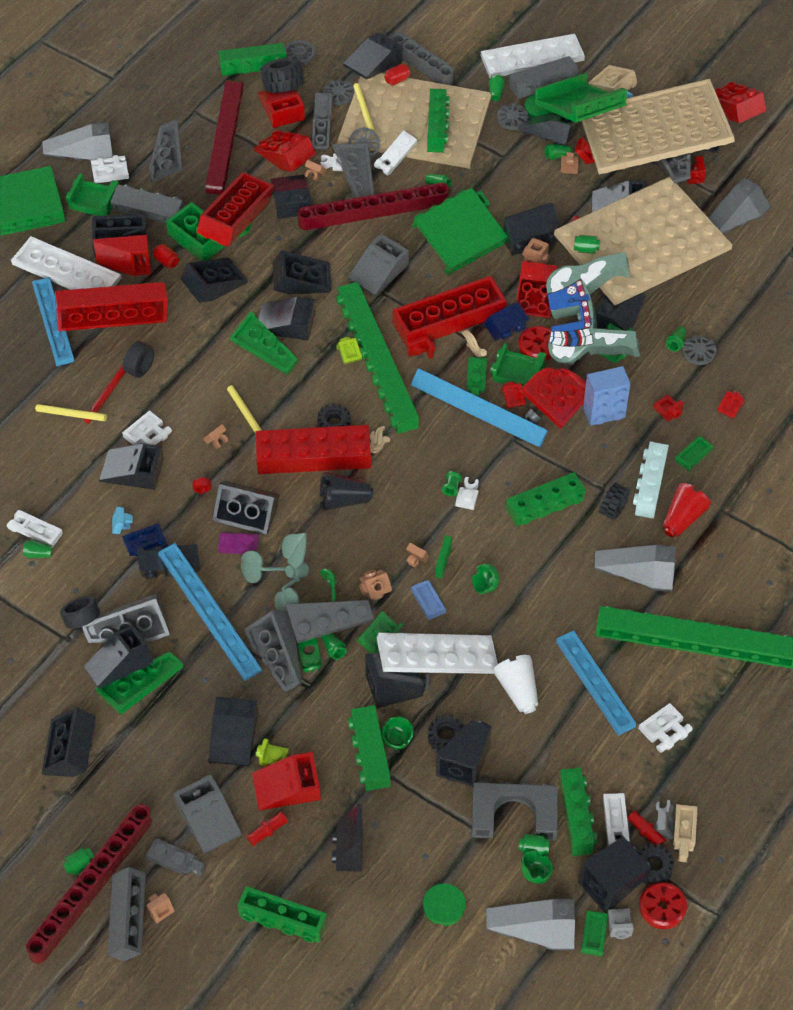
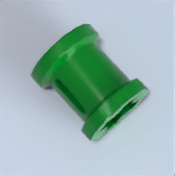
(450, 487)

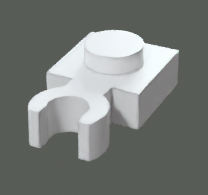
(327, 161)
(467, 495)

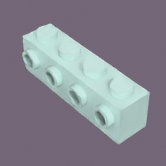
(651, 480)

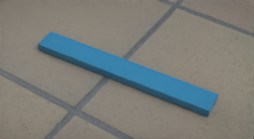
(479, 407)
(209, 612)

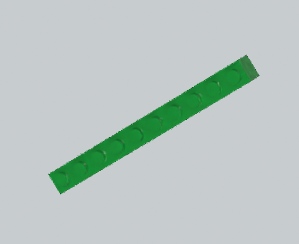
(378, 358)
(695, 637)

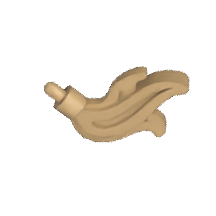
(472, 343)
(377, 440)

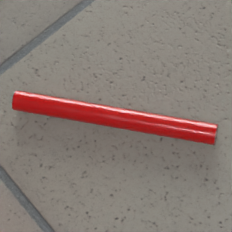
(106, 393)

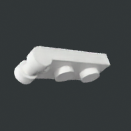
(396, 153)
(35, 528)
(615, 816)

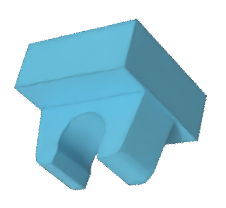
(120, 520)

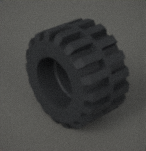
(282, 75)

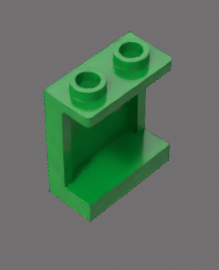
(91, 197)
(515, 366)

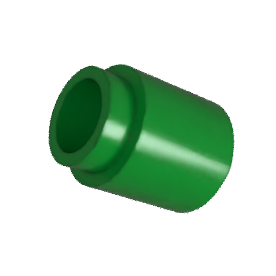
(586, 244)
(534, 842)
(77, 861)

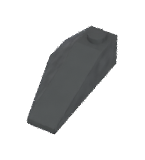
(166, 153)
(676, 167)
(144, 614)

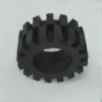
(334, 412)
(614, 501)
(442, 724)
(661, 855)

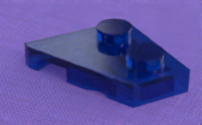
(147, 538)

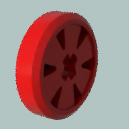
(528, 341)
(659, 917)

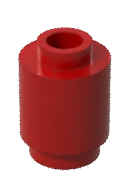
(397, 74)
(166, 256)

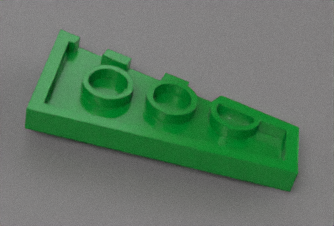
(263, 344)
(131, 689)

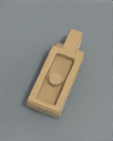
(685, 830)

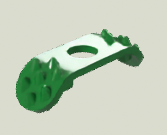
(328, 576)
(311, 661)

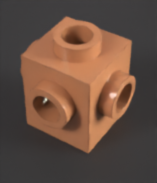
(536, 252)
(375, 584)

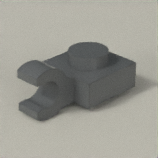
(665, 821)

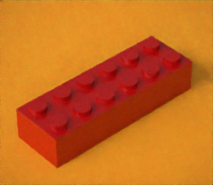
(235, 209)
(111, 306)
(449, 311)
(313, 449)

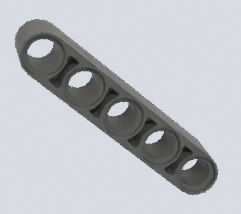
(424, 60)

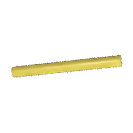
(363, 106)
(243, 408)
(71, 412)

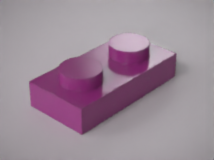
(237, 543)

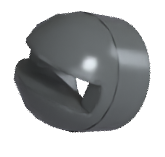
(532, 416)

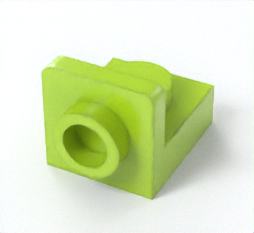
(349, 350)
(270, 754)

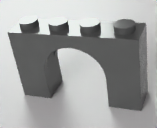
(539, 798)

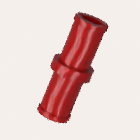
(267, 828)
(646, 829)

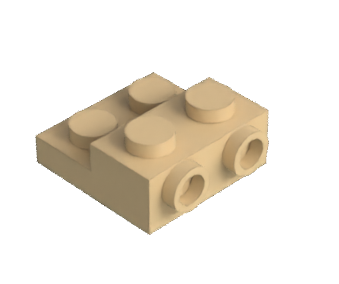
(614, 78)

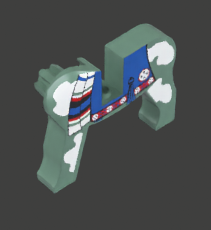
(570, 295)

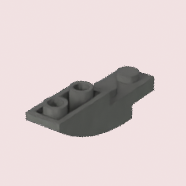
(322, 121)

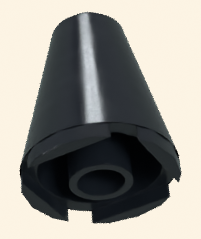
(343, 491)

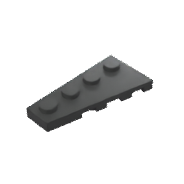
(356, 167)
(320, 619)

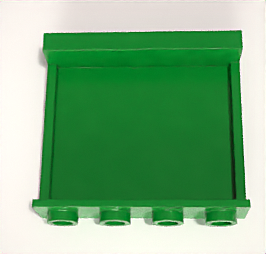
(577, 99)
(29, 201)
(460, 230)

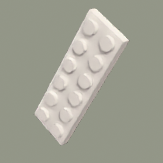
(527, 55)
(62, 266)
(436, 653)

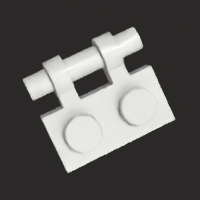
(109, 169)
(144, 427)
(661, 723)

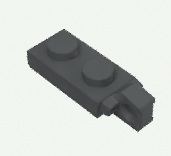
(174, 858)

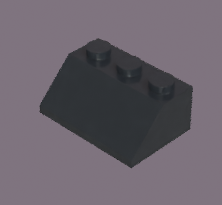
(529, 224)
(620, 315)
(245, 507)
(69, 743)

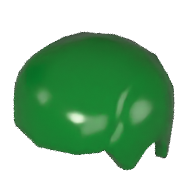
(486, 579)
(397, 733)
(536, 868)

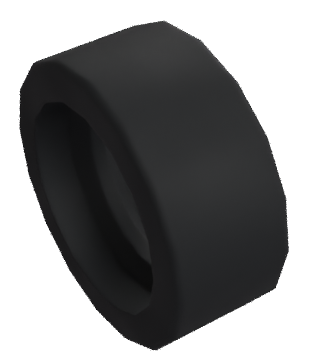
(138, 359)
(80, 612)

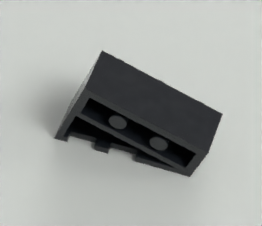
(118, 226)
(152, 565)

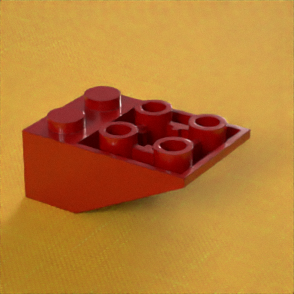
(740, 101)
(282, 107)
(286, 150)
(124, 254)
(532, 289)
(287, 782)

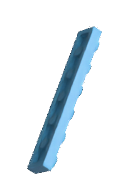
(57, 339)
(596, 683)

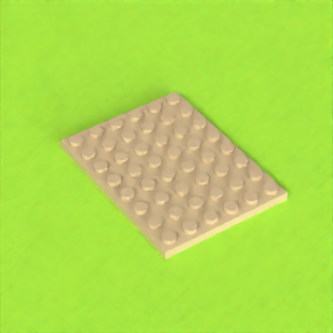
(407, 109)
(658, 127)
(656, 229)

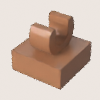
(569, 164)
(315, 169)
(215, 435)
(416, 555)
(159, 907)

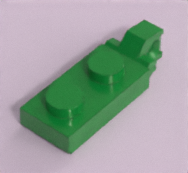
(476, 375)

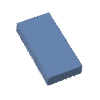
(428, 599)

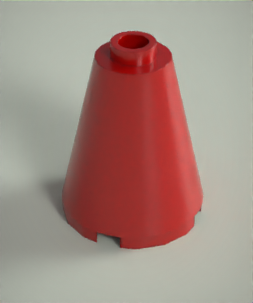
(684, 509)

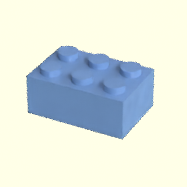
(606, 395)

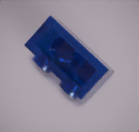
(506, 322)

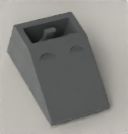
(379, 264)
(206, 814)

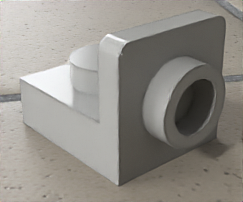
(620, 923)

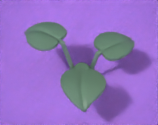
(294, 550)

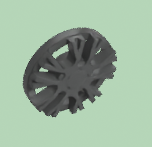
(300, 52)
(340, 92)
(511, 116)
(363, 139)
(699, 350)

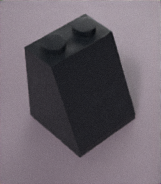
(391, 687)
(465, 754)
(613, 873)

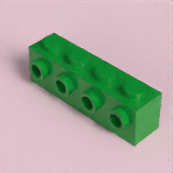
(249, 58)
(437, 120)
(545, 499)
(370, 748)
(576, 811)
(282, 915)

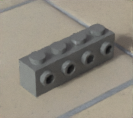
(526, 81)
(154, 206)
(126, 914)

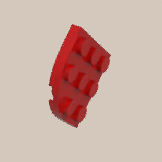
(556, 393)

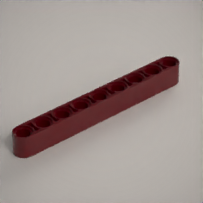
(224, 137)
(372, 206)
(89, 892)

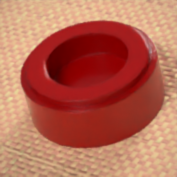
(202, 485)

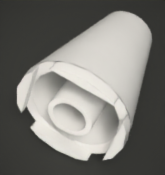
(519, 682)

